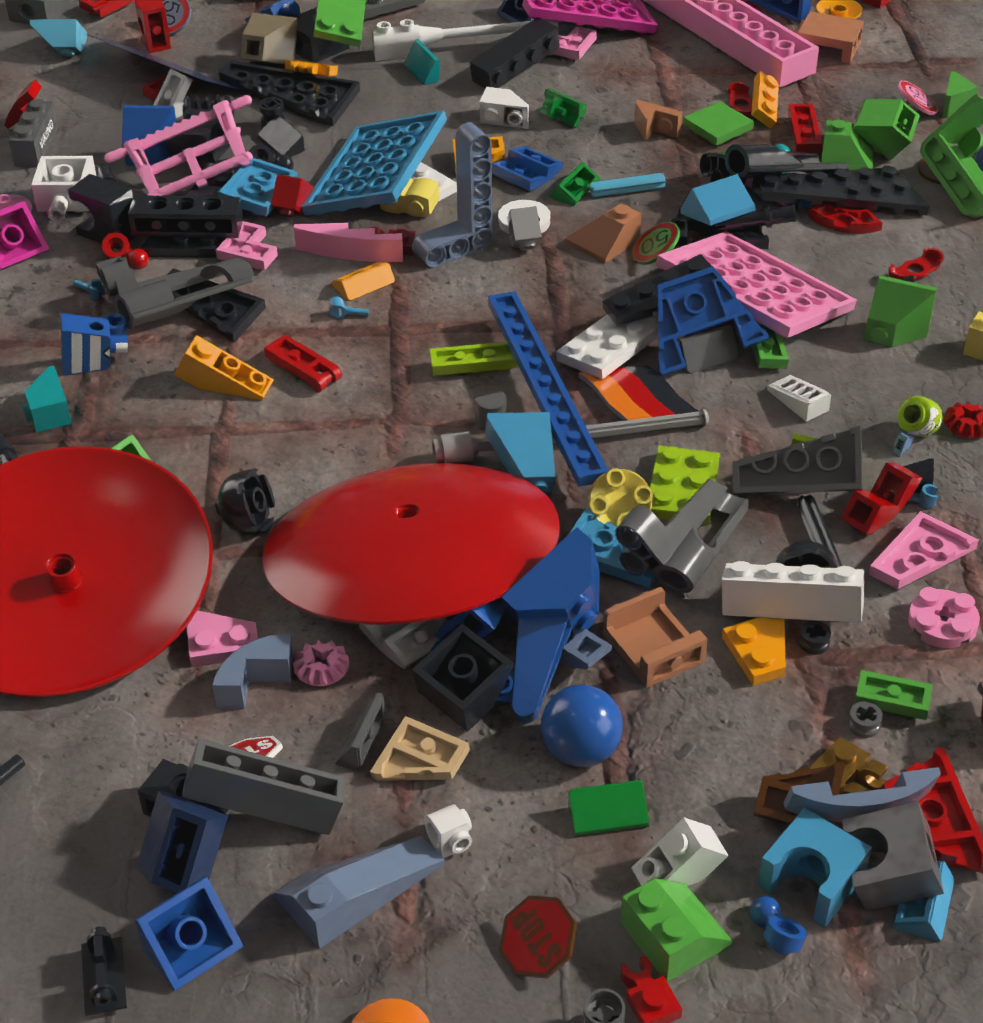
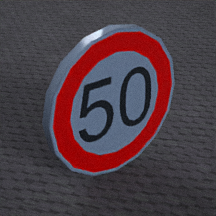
(178, 14)

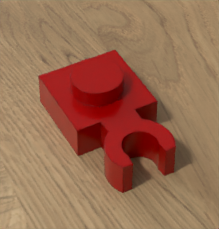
(649, 998)

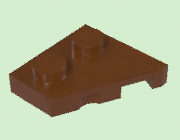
(776, 787)

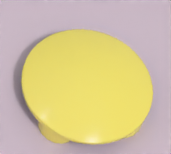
(617, 494)

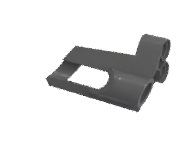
(153, 298)

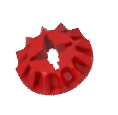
(962, 426)

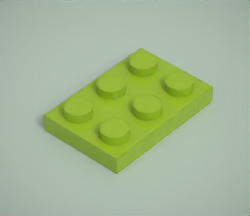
(678, 477)

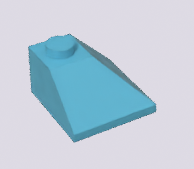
(62, 35)

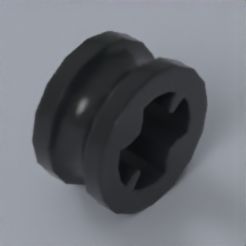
(811, 629)

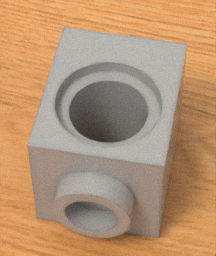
(524, 228)

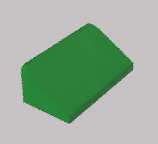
(575, 185)
(608, 808)

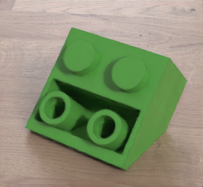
(886, 125)

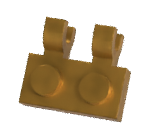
(857, 766)

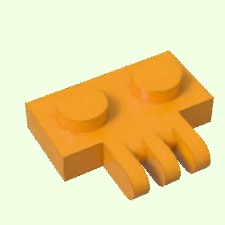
(311, 67)

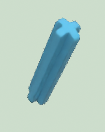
(627, 185)

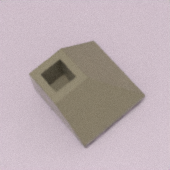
(269, 38)

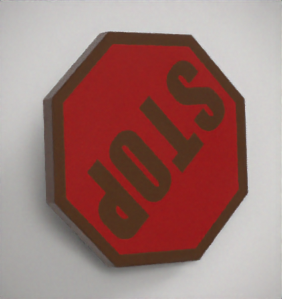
(538, 936)

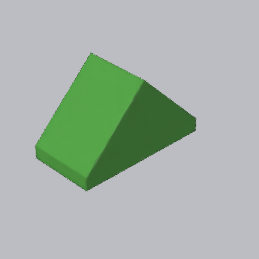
(958, 93)

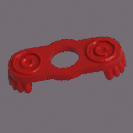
(739, 93)
(928, 262)

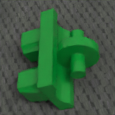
(563, 108)

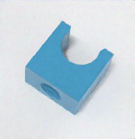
(818, 852)

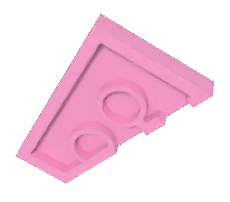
(919, 550)

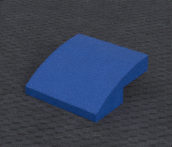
(527, 168)

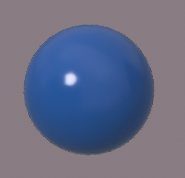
(581, 726)

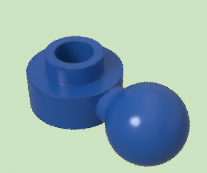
(781, 933)

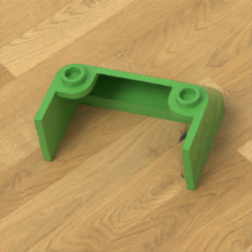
(950, 155)

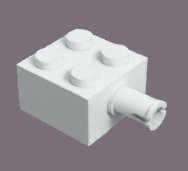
(54, 178)

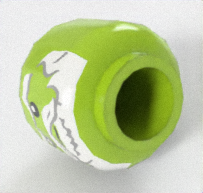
(919, 416)

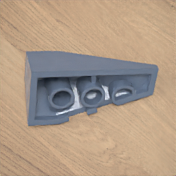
(346, 892)

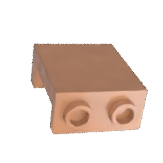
(833, 32)
(652, 638)

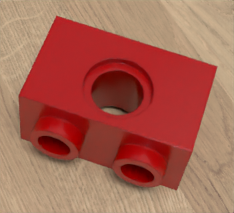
(153, 25)

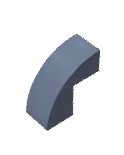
(258, 661)

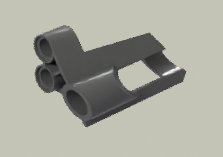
(676, 550)

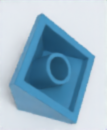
(718, 201)

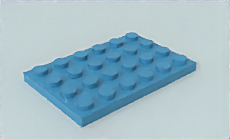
(374, 164)

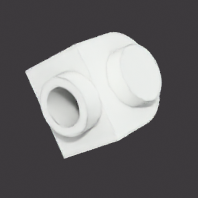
(449, 830)

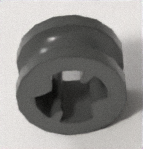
(865, 728)

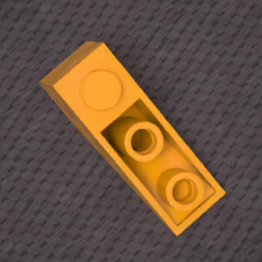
(220, 372)

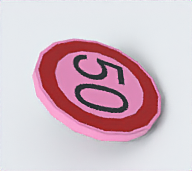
(917, 98)

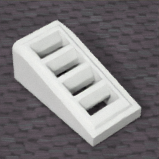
(806, 400)

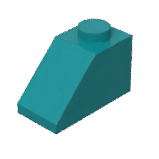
(46, 402)

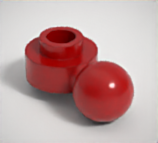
(135, 258)

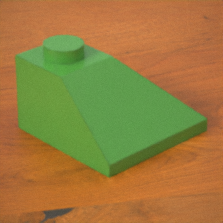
(846, 145)
(899, 312)

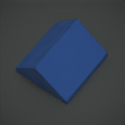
(187, 934)

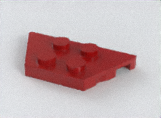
(949, 816)

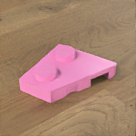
(216, 637)

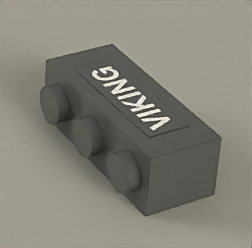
(33, 133)

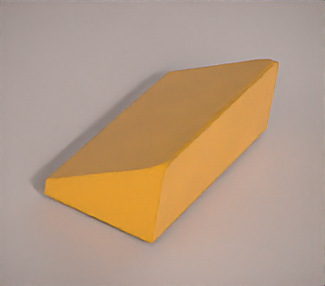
(364, 280)

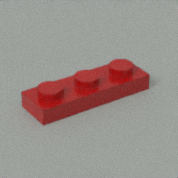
(805, 128)

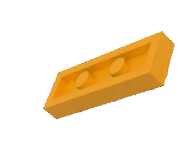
(765, 99)

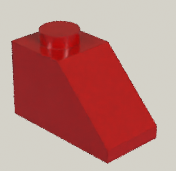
(290, 195)

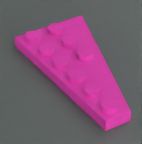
(600, 13)

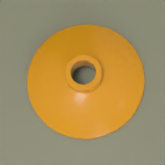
(841, 8)

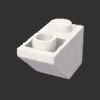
(503, 108)
(682, 855)

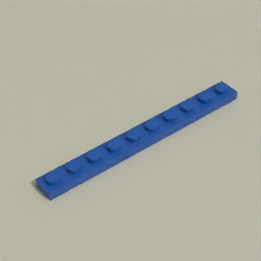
(547, 388)

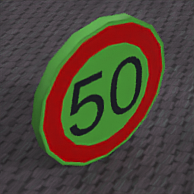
(655, 241)

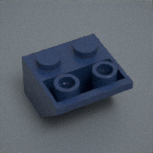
(180, 842)

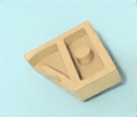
(419, 754)

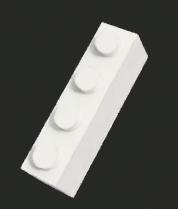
(793, 592)

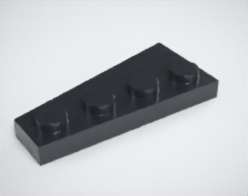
(225, 311)

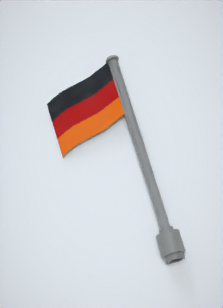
(632, 393)

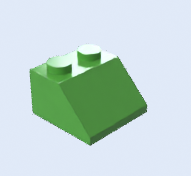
(671, 926)

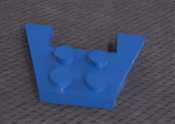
(695, 305)

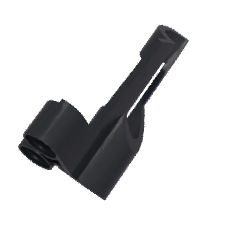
(759, 161)

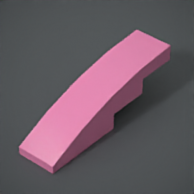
(340, 242)

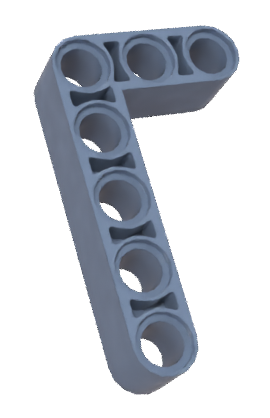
(474, 203)

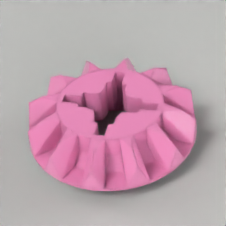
(318, 673)

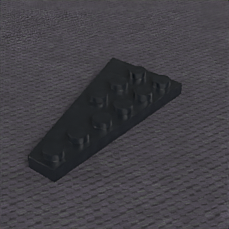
(306, 93)

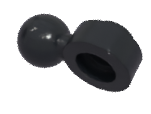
(263, 152)

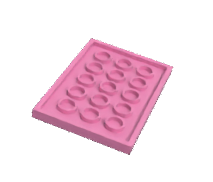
(765, 285)

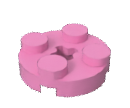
(958, 607)

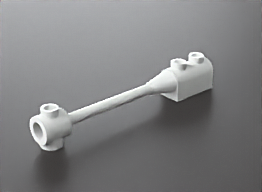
(396, 41)

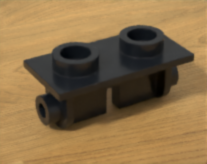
(103, 973)

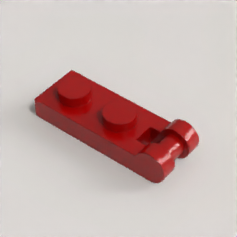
(303, 362)

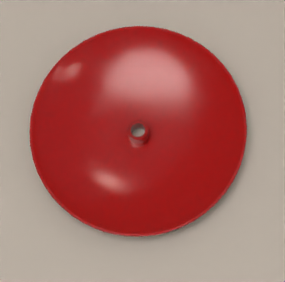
(410, 543)
(94, 567)

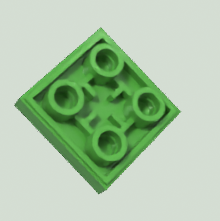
(718, 123)

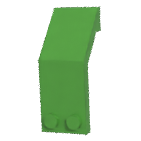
(340, 21)

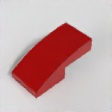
(26, 96)

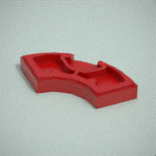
(844, 219)

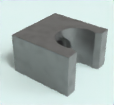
(910, 859)

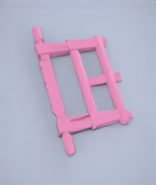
(220, 111)

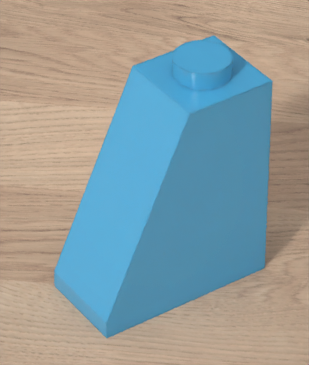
(524, 445)

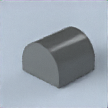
(489, 404)

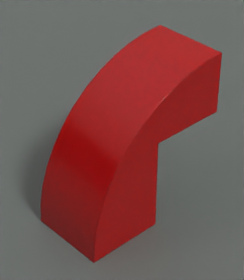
(877, 507)

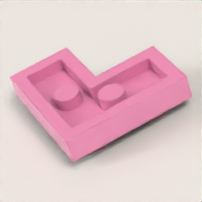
(576, 43)
(248, 247)

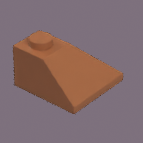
(608, 233)

